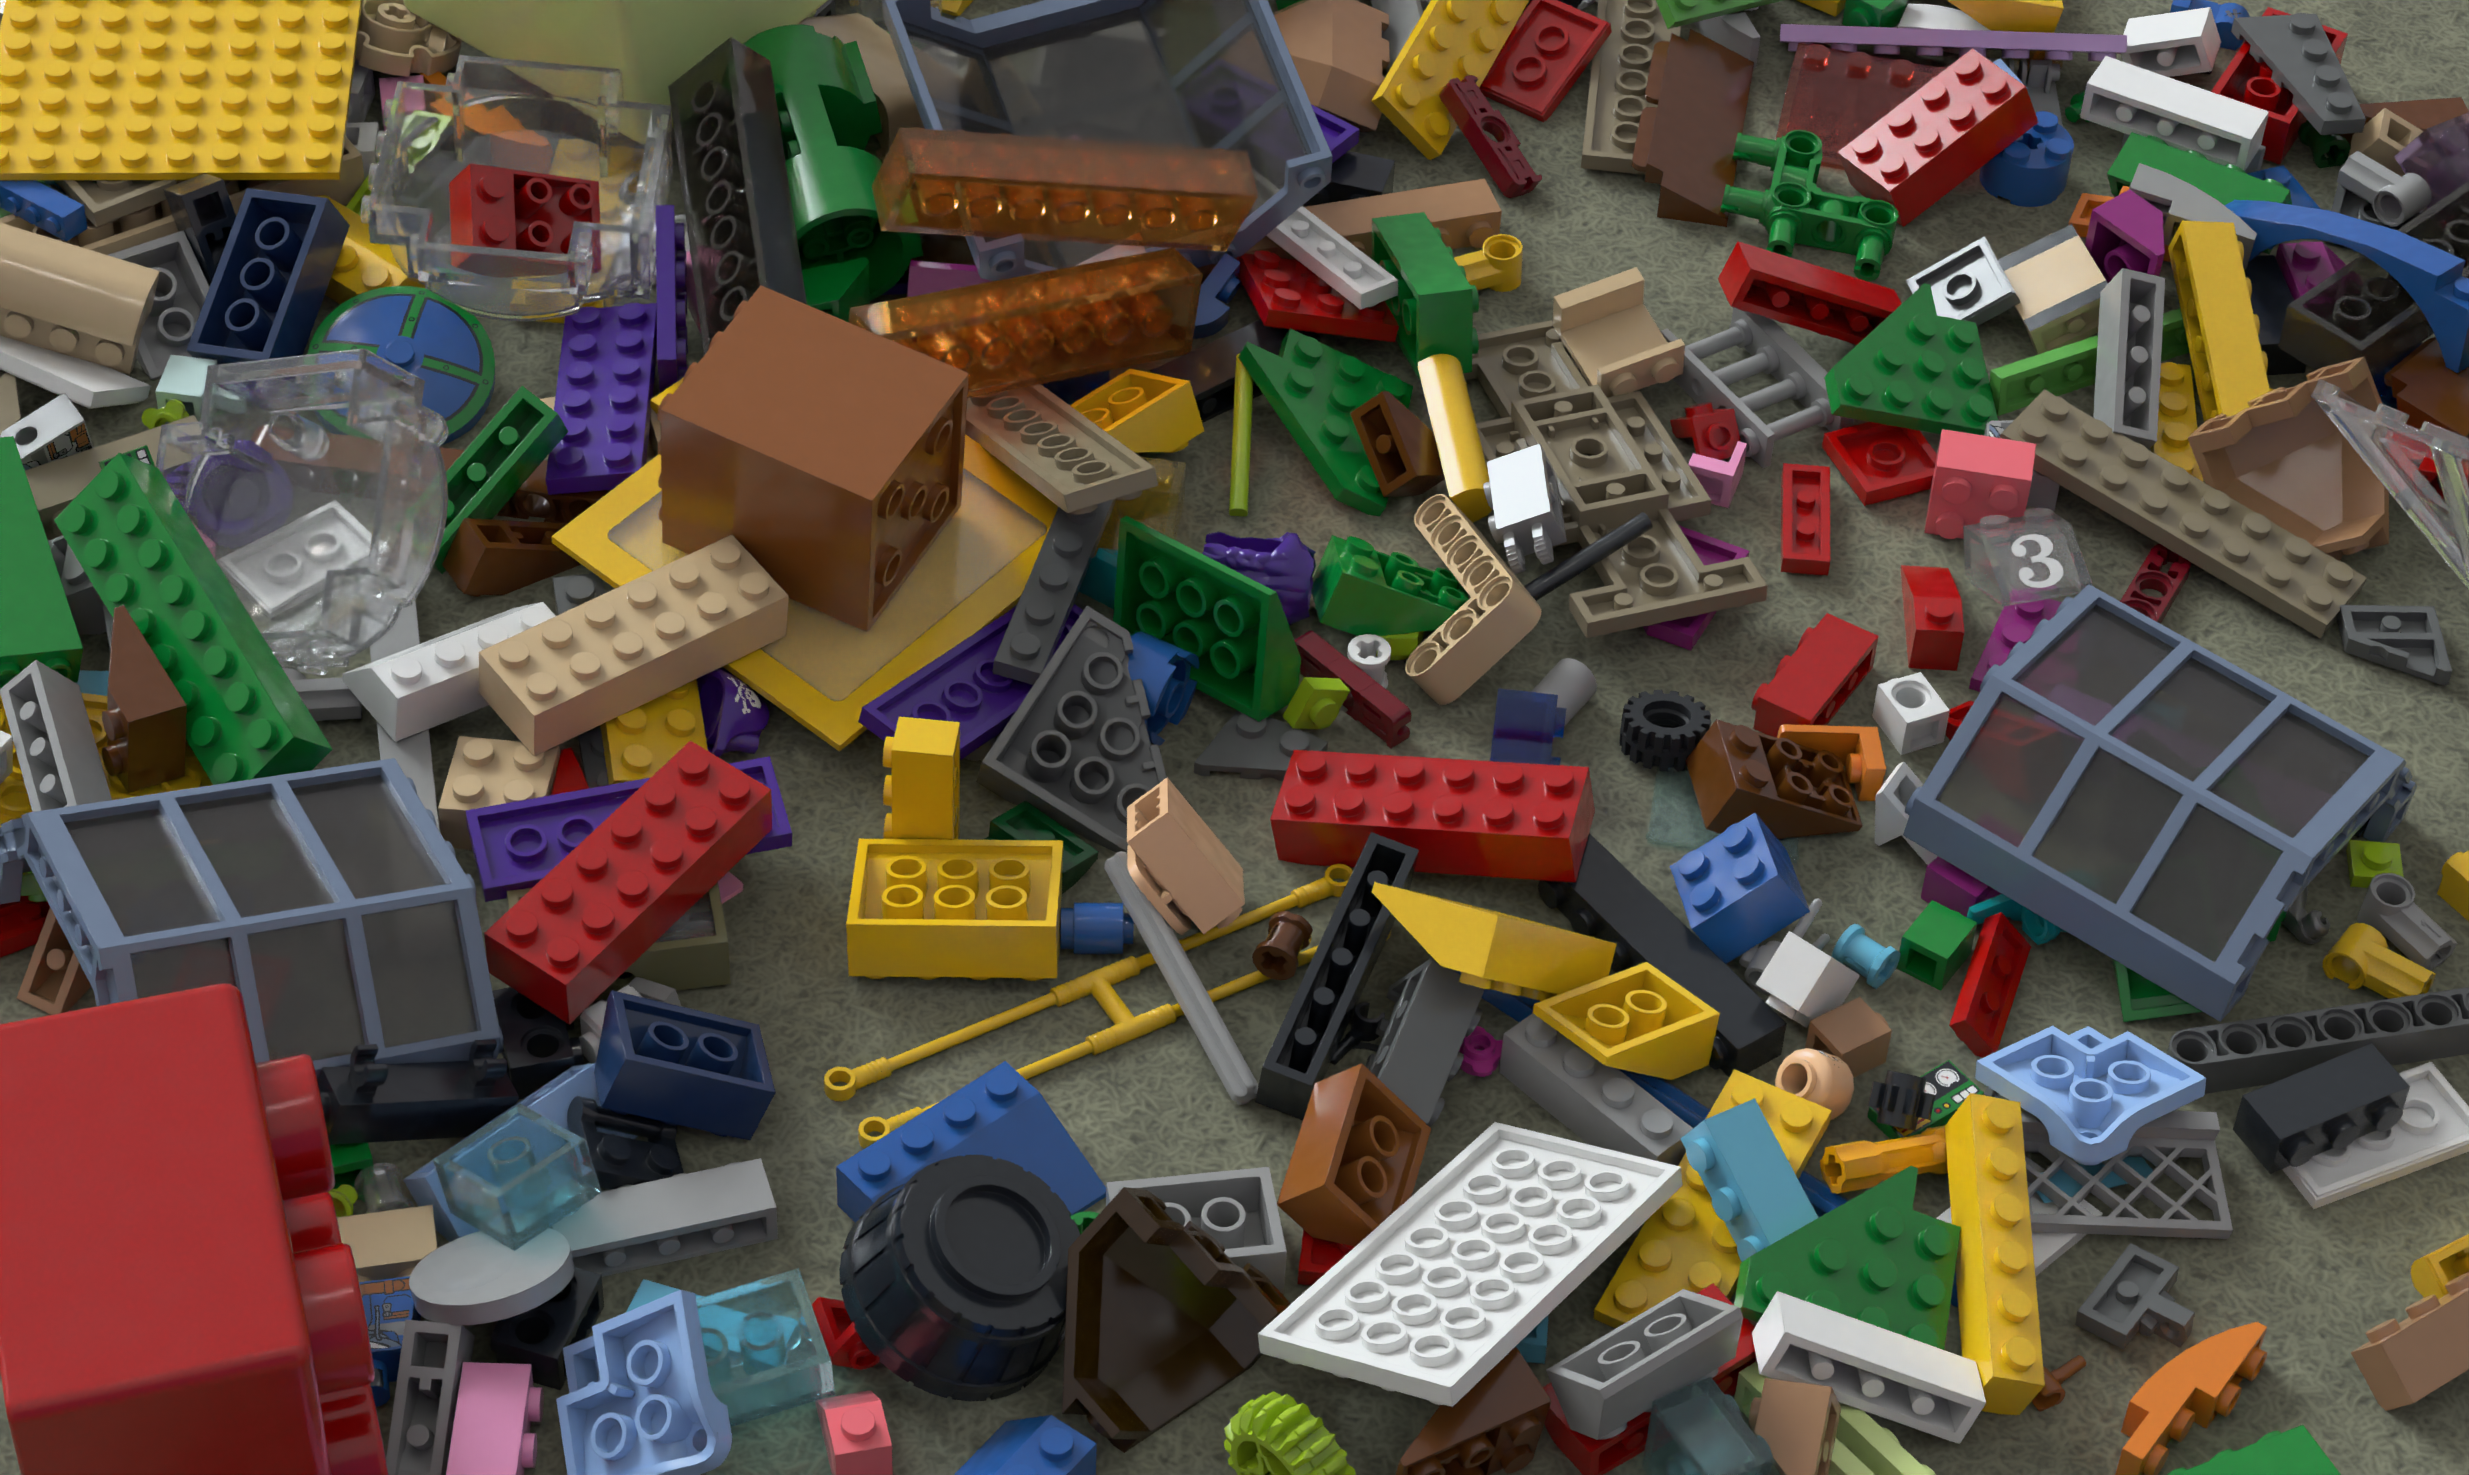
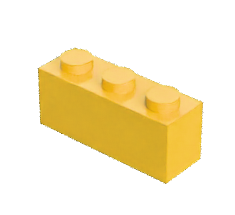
(922, 780)

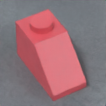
(855, 1434)

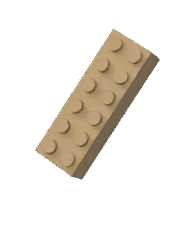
(632, 644)

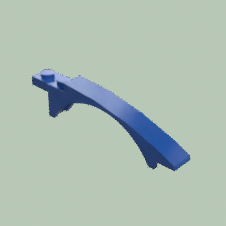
(2423, 270)

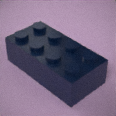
(269, 278)

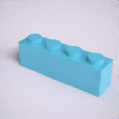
(1748, 1177)

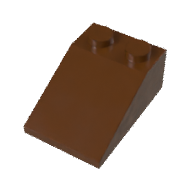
(142, 714)

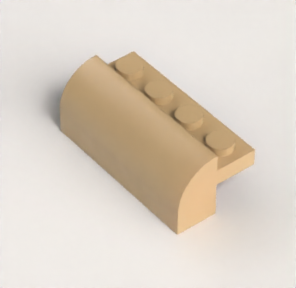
(73, 299)

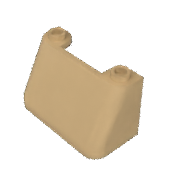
(883, 68)

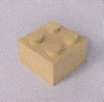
(491, 774)

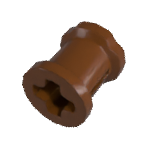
(1285, 939)

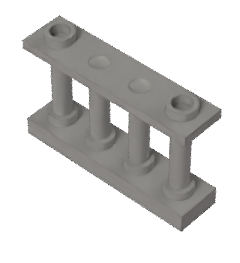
(1773, 354)

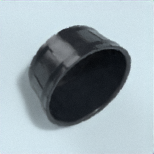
(962, 1277)

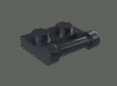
(622, 1159)

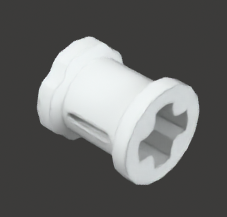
(1363, 652)

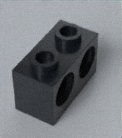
(533, 1042)
(543, 1332)

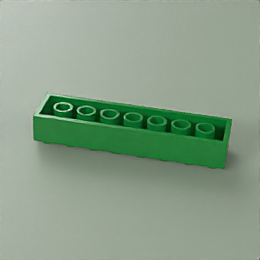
(152, 560)

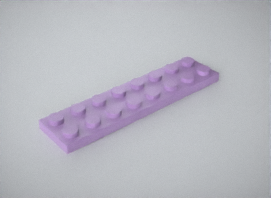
(1932, 41)

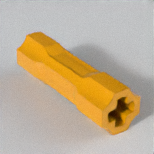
(1867, 1163)

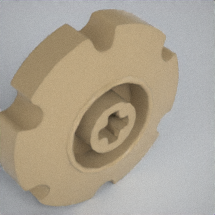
(402, 42)

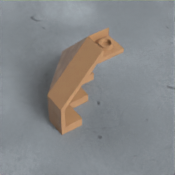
(1338, 55)
(2297, 465)

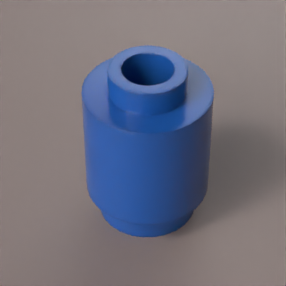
(1096, 928)

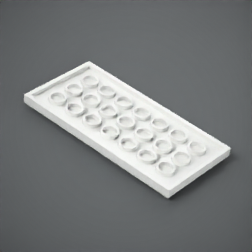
(1470, 1263)

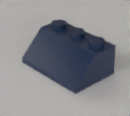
(682, 1066)

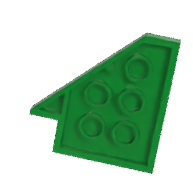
(1916, 373)
(1313, 396)
(1864, 1261)

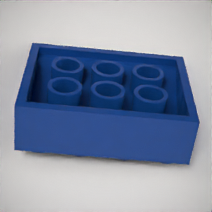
(988, 1117)

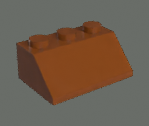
(1352, 1158)

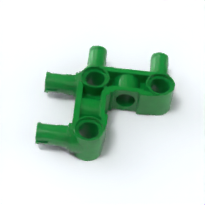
(1805, 214)

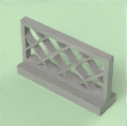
(2161, 1144)

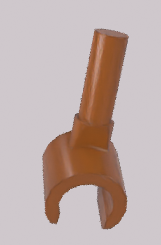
(2053, 1392)

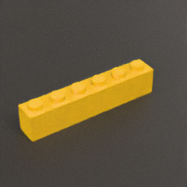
(2218, 317)
(1995, 1251)

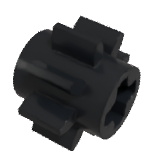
(1901, 1100)

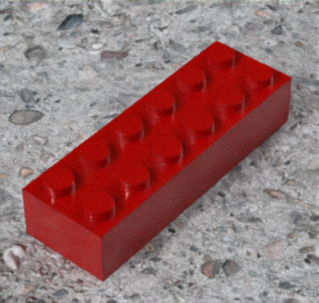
(1454, 811)
(628, 882)

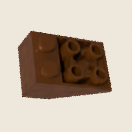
(1782, 782)
(1486, 1429)

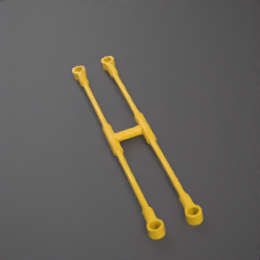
(1098, 984)

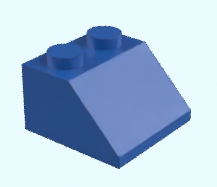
(1034, 1448)

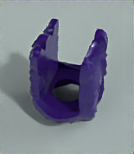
(1274, 562)

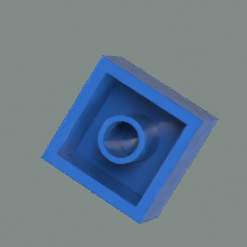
(1739, 888)

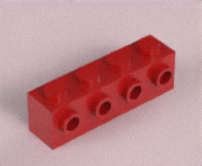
(1804, 294)

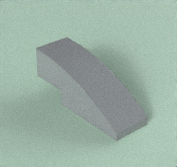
(2186, 202)

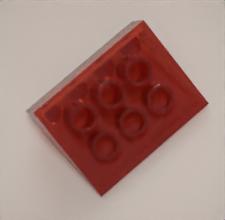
(1845, 94)

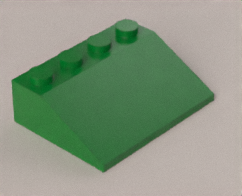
(1211, 612)

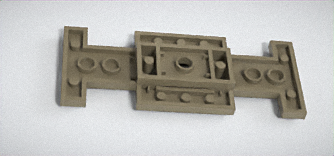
(1627, 472)

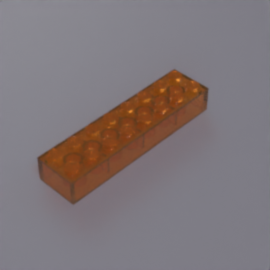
(1063, 189)
(1050, 321)

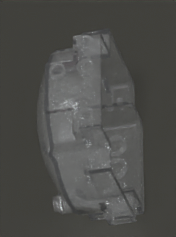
(533, 121)
(315, 496)

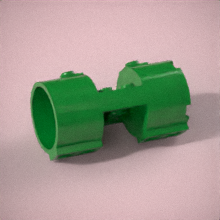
(825, 126)

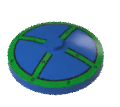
(424, 338)

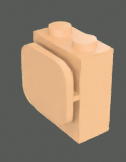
(1181, 862)

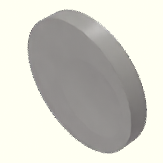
(486, 1281)

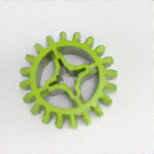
(1282, 1439)

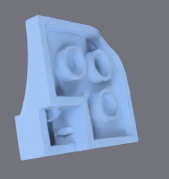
(2090, 1087)
(643, 1396)

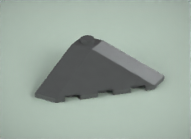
(1080, 737)

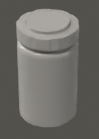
(1572, 683)

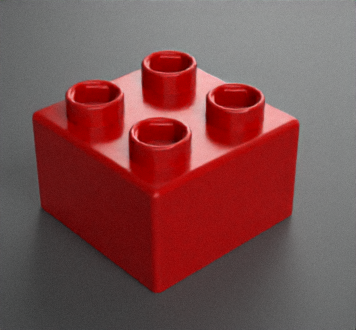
(174, 1251)

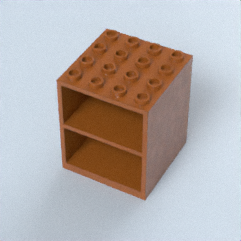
(814, 453)

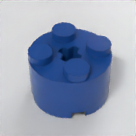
(2033, 166)
(1165, 680)

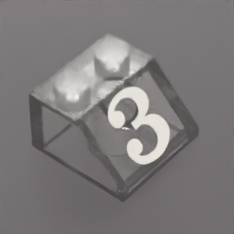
(2024, 557)

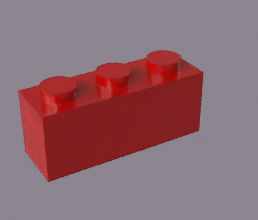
(1816, 677)

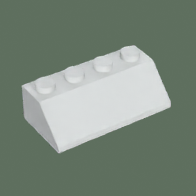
(436, 677)

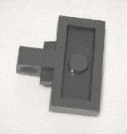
(2136, 1299)

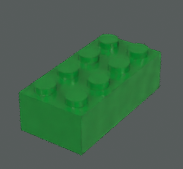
(1433, 293)

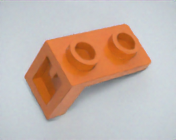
(1857, 747)

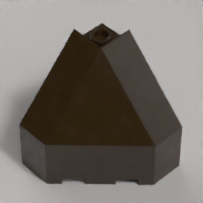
(1155, 1319)

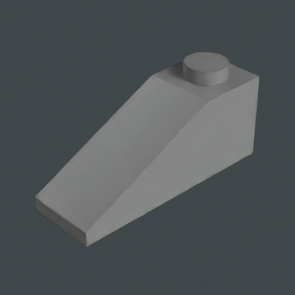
(426, 1397)

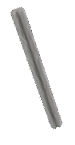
(1184, 984)

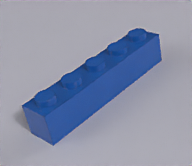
(43, 207)

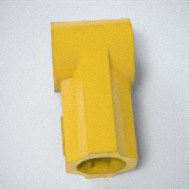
(1496, 265)
(2364, 959)

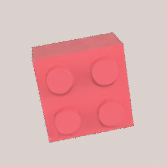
(1977, 479)

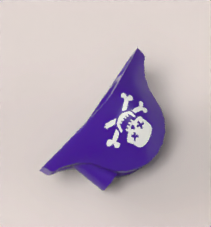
(731, 713)

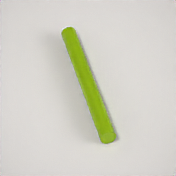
(1241, 441)

